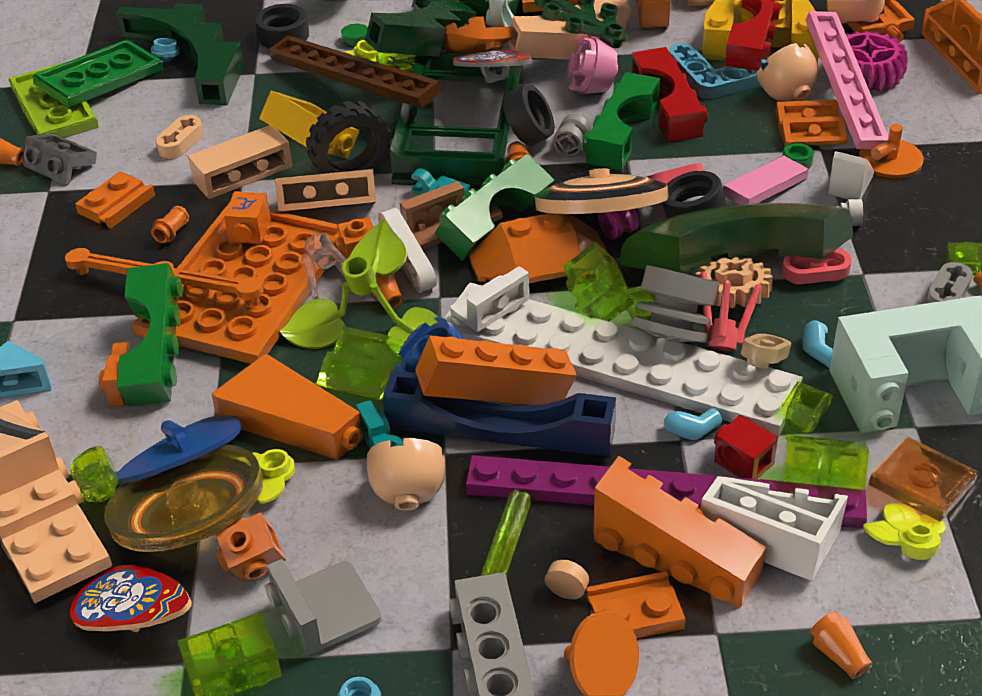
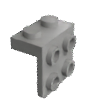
(322, 605)

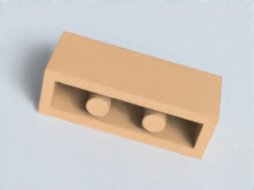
(240, 161)
(325, 190)

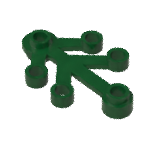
(609, 31)

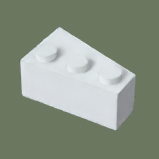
(791, 526)

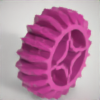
(879, 58)

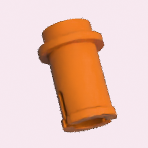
(165, 229)

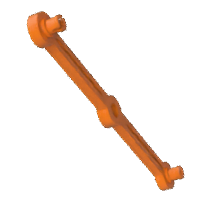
(247, 289)

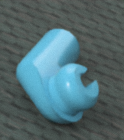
(814, 342)
(692, 426)

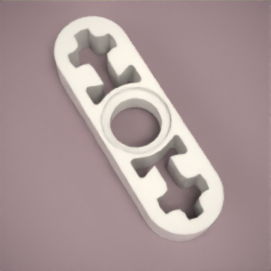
(417, 264)

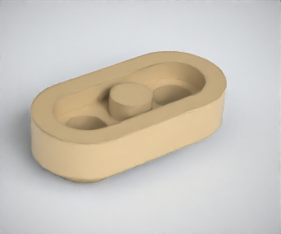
(765, 349)

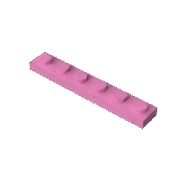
(846, 79)

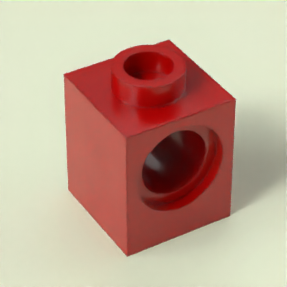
(745, 448)

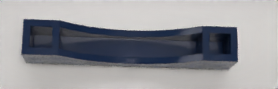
(574, 424)

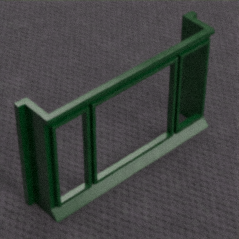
(462, 166)

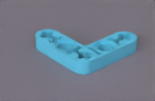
(712, 82)

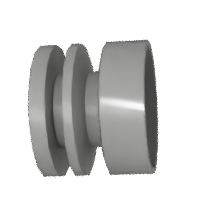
(675, 304)

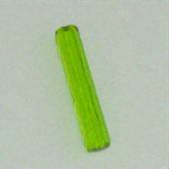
(507, 533)

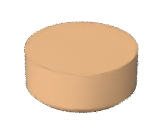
(567, 579)

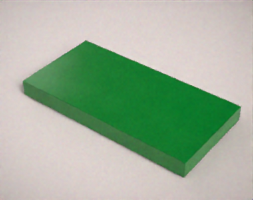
(97, 73)

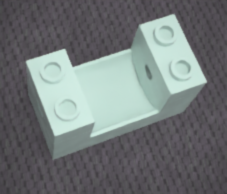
(904, 347)

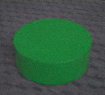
(353, 33)
(799, 153)

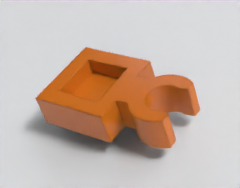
(108, 377)

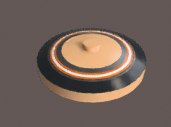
(601, 194)

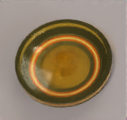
(185, 501)

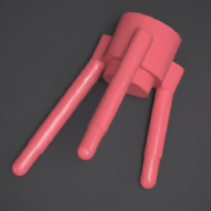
(723, 334)

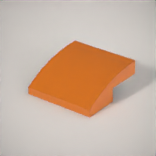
(811, 122)

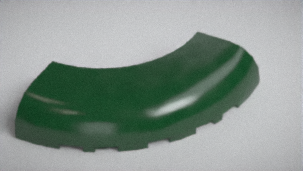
(738, 231)

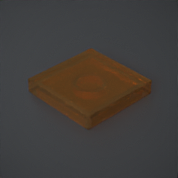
(923, 478)

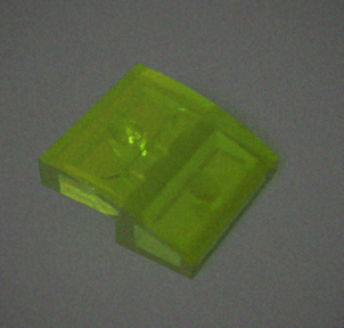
(360, 363)

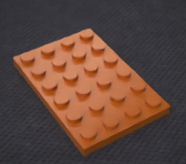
(221, 320)

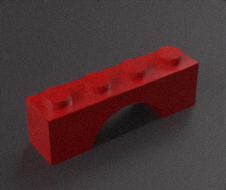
(749, 39)
(679, 110)

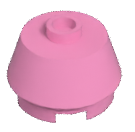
(592, 66)

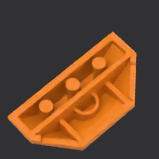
(956, 34)
(534, 243)

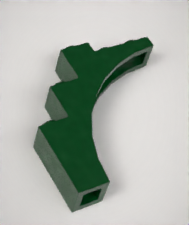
(416, 31)
(202, 42)

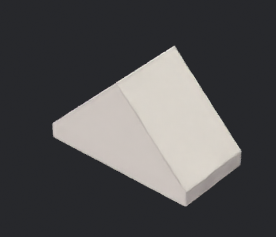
(849, 176)

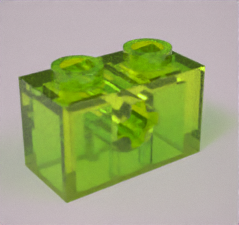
(597, 284)
(825, 462)
(230, 657)

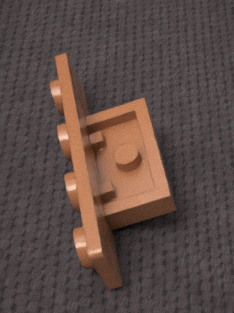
(424, 211)

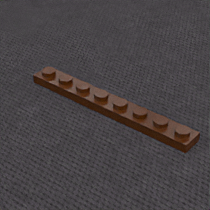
(356, 71)

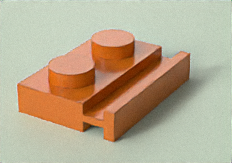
(115, 199)
(643, 601)

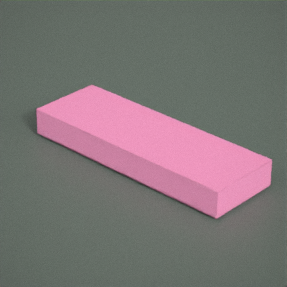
(765, 181)

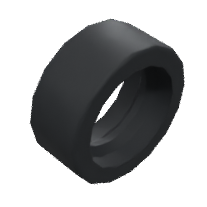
(272, 17)
(528, 114)
(692, 185)

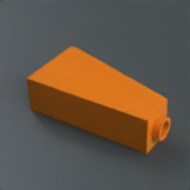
(289, 409)

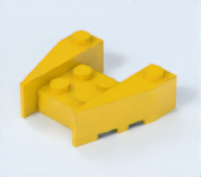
(790, 27)

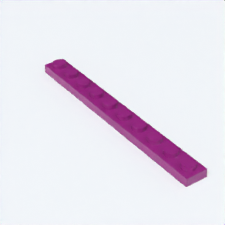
(577, 484)

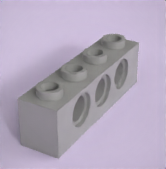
(490, 631)

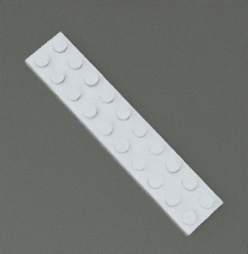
(644, 363)

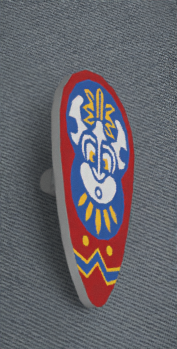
(493, 58)

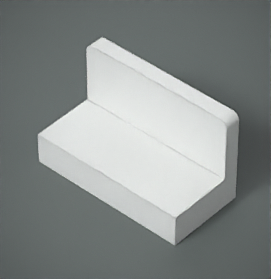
(493, 299)

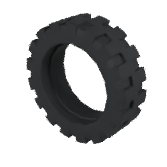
(338, 120)

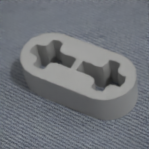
(945, 286)

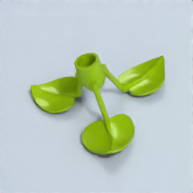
(378, 252)

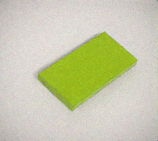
(48, 114)

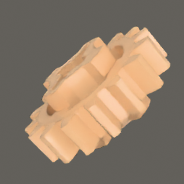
(743, 278)

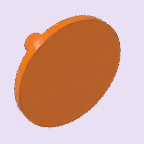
(894, 156)
(603, 655)

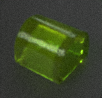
(805, 407)

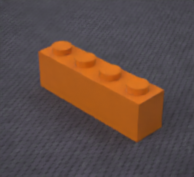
(494, 371)

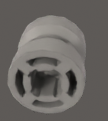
(570, 135)

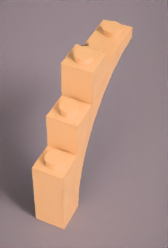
(549, 39)

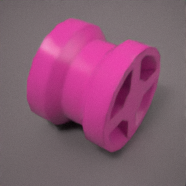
(617, 222)

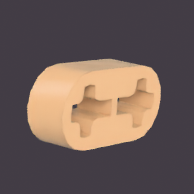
(179, 137)

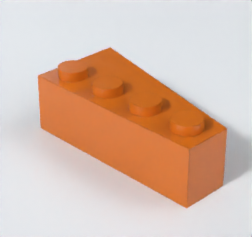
(674, 535)

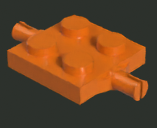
(891, 21)

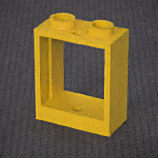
(296, 117)

